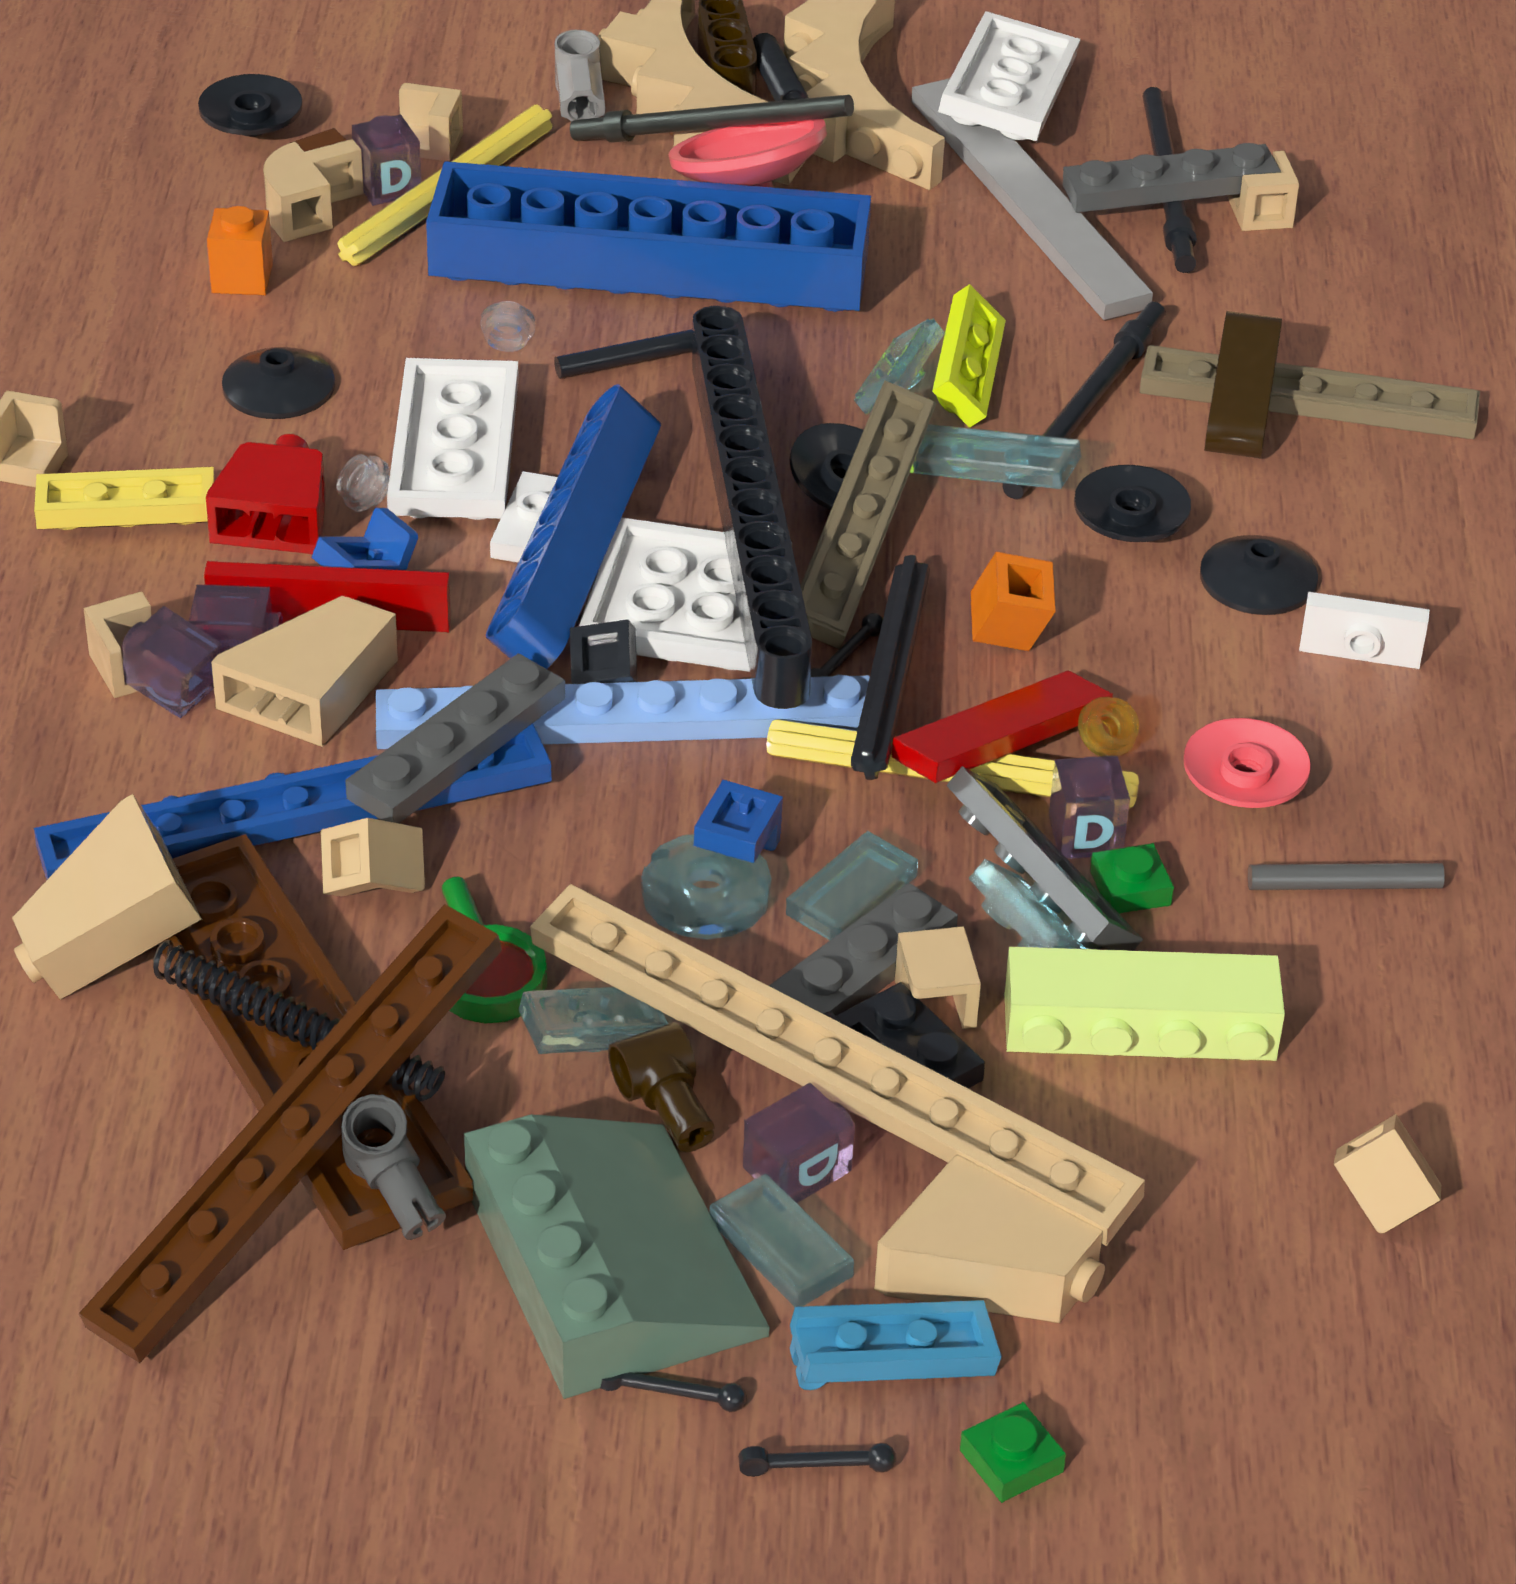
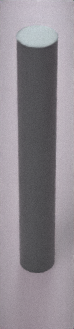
(1346, 876)

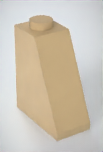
(308, 670)
(104, 904)
(991, 1243)

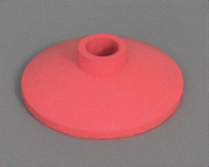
(1246, 762)

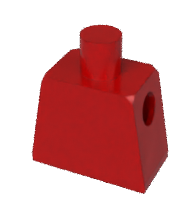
(269, 497)

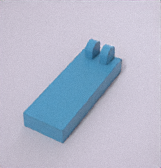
(892, 1342)

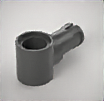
(390, 1166)

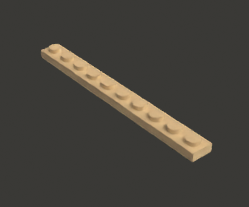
(833, 1058)

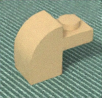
(306, 183)

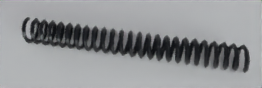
(776, 69)
(289, 1019)

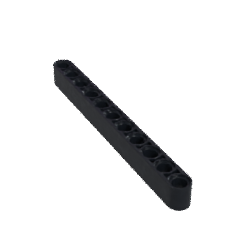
(751, 510)

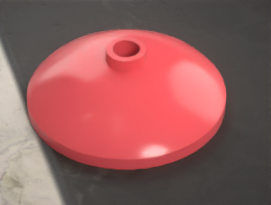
(748, 153)

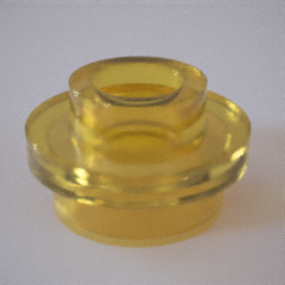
(1119, 719)

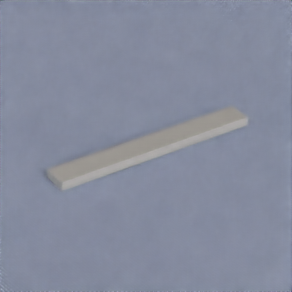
(1040, 210)

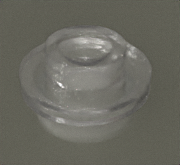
(507, 326)
(363, 482)

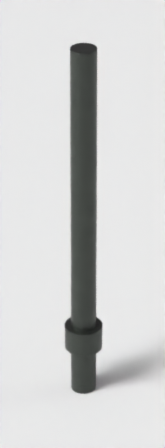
(623, 125)

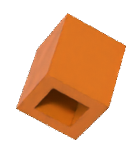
(239, 251)
(1012, 601)

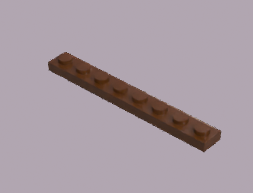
(289, 1134)

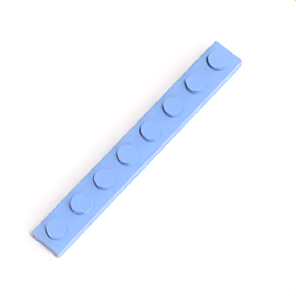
(644, 710)

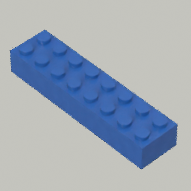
(649, 236)

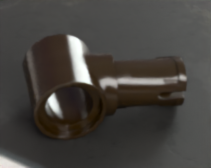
(662, 1072)

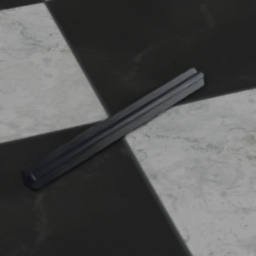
(890, 668)

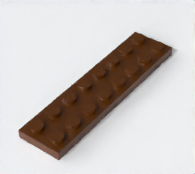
(261, 936)

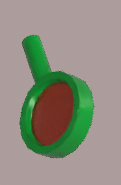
(515, 970)

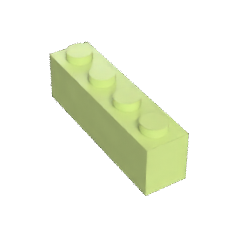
(1143, 1003)

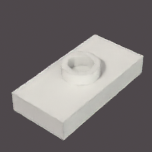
(521, 516)
(1364, 630)

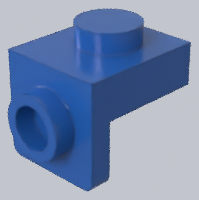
(385, 545)

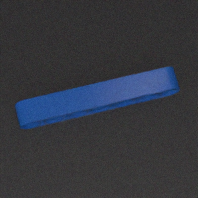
(574, 529)

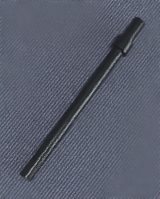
(1178, 229)
(1128, 344)

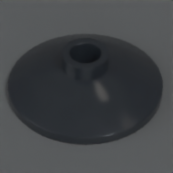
(250, 104)
(278, 383)
(822, 459)
(1132, 503)
(1258, 574)

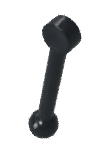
(870, 625)
(730, 1396)
(757, 1461)

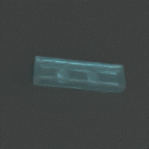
(996, 456)

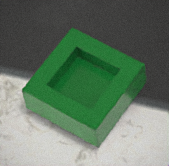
(1132, 878)
(1012, 1452)

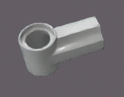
(579, 75)

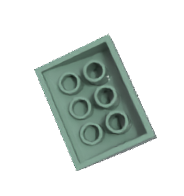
(607, 1247)

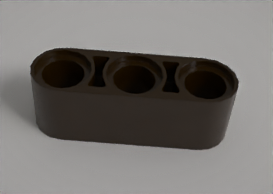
(727, 42)
(1243, 384)

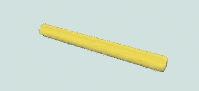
(415, 204)
(836, 745)

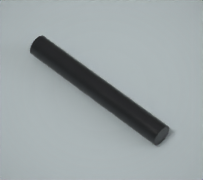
(623, 354)

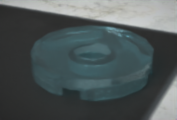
(698, 911)

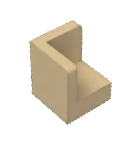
(434, 118)
(1268, 198)
(30, 437)
(106, 629)
(372, 856)
(939, 966)
(1387, 1174)

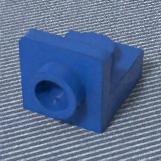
(740, 822)

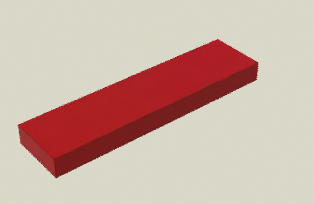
(415, 597)
(996, 726)

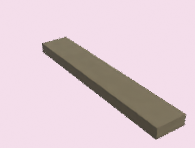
(1324, 393)
(863, 511)

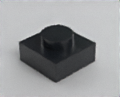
(603, 653)

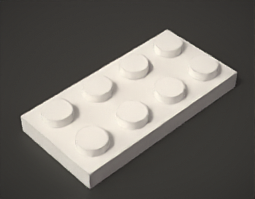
(1009, 77)
(453, 438)

